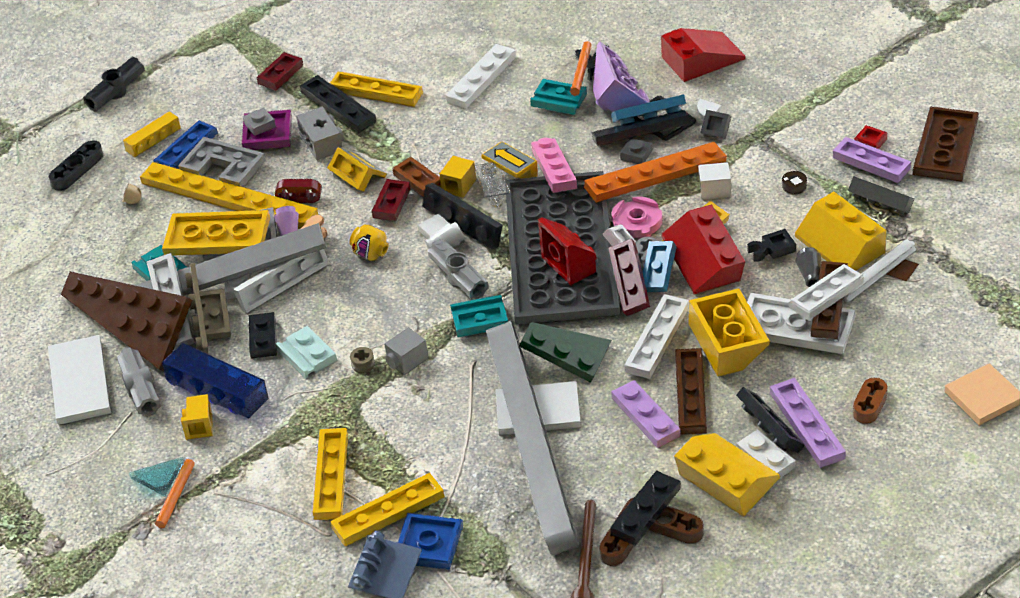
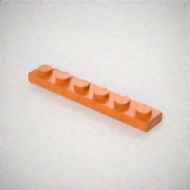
(653, 172)

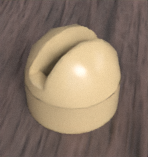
(132, 194)

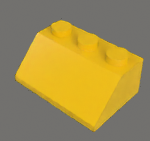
(842, 232)
(727, 331)
(725, 471)

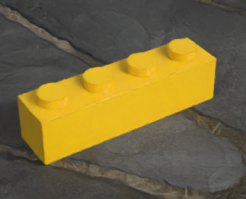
(151, 134)

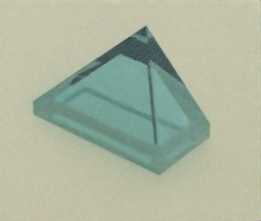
(158, 476)

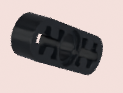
(87, 155)

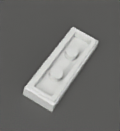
(826, 292)

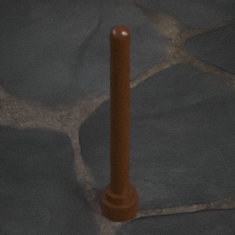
(583, 589)

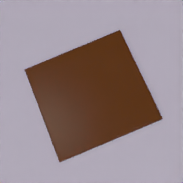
(903, 270)

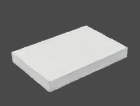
(556, 403)

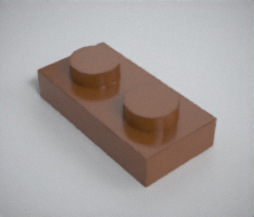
(416, 174)

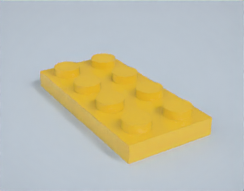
(215, 232)

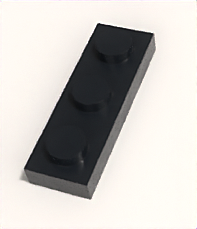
(769, 421)
(645, 507)

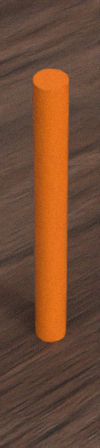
(581, 67)

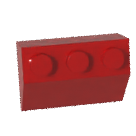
(705, 250)

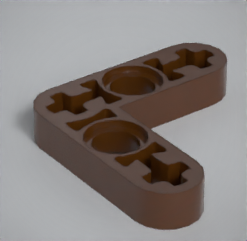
(672, 530)

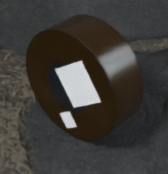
(794, 182)

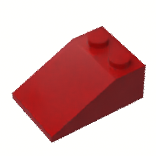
(698, 52)

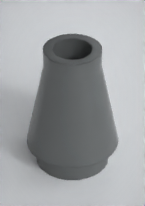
(809, 264)

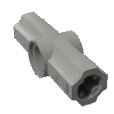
(458, 269)
(138, 382)

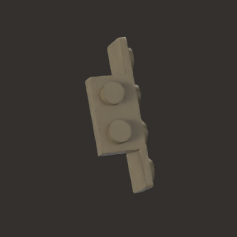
(210, 310)

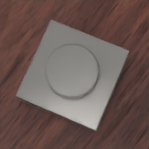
(259, 121)

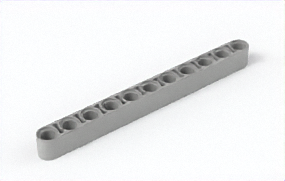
(532, 440)

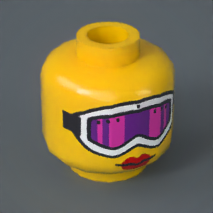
(369, 242)

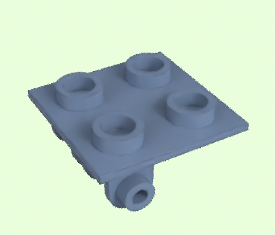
(384, 567)

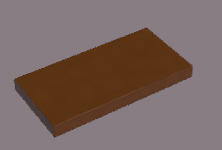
(946, 144)

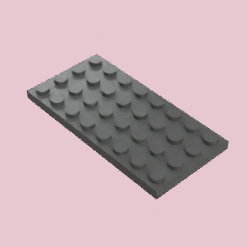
(537, 288)

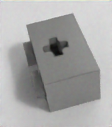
(320, 132)

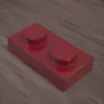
(280, 71)
(391, 200)

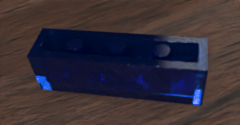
(223, 382)

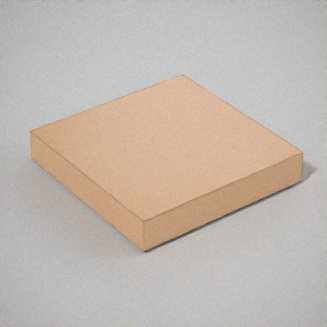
(983, 394)

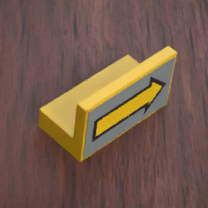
(511, 161)
(353, 168)

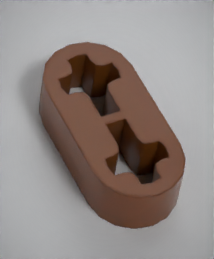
(865, 399)

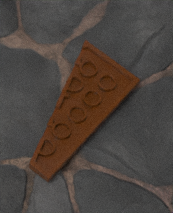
(134, 314)

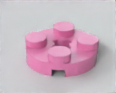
(627, 215)

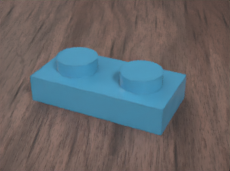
(658, 265)

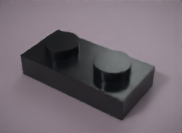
(262, 335)

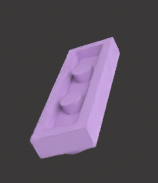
(872, 159)
(645, 414)

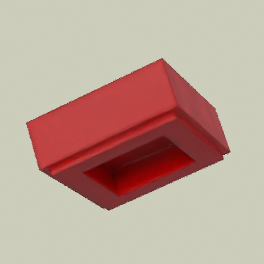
(872, 136)

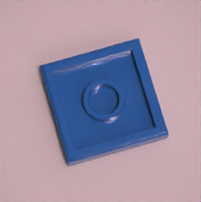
(435, 536)

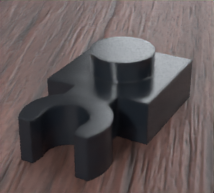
(773, 244)

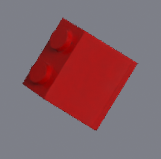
(565, 251)

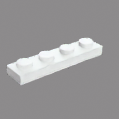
(480, 76)
(166, 279)
(278, 279)
(656, 336)

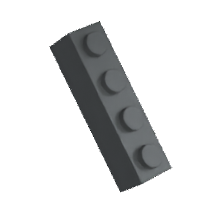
(885, 196)

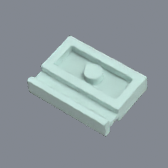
(306, 352)

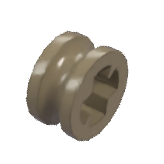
(362, 366)

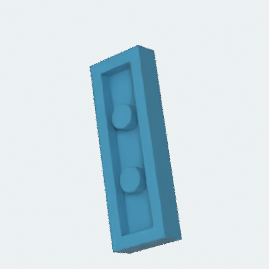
(649, 109)

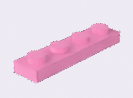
(553, 165)

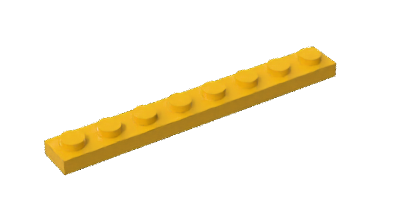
(218, 192)

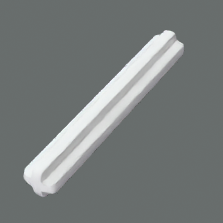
(882, 267)

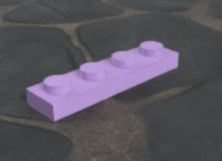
(807, 423)

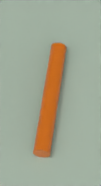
(174, 493)

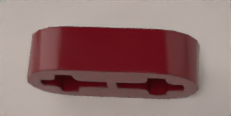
(299, 190)

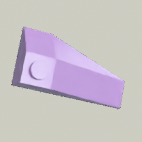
(613, 84)

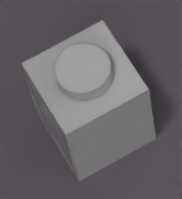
(406, 351)

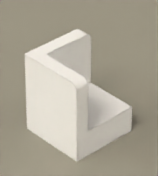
(715, 181)

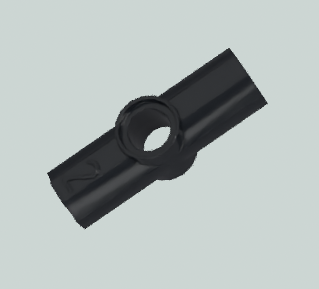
(114, 84)

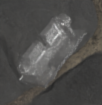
(492, 183)

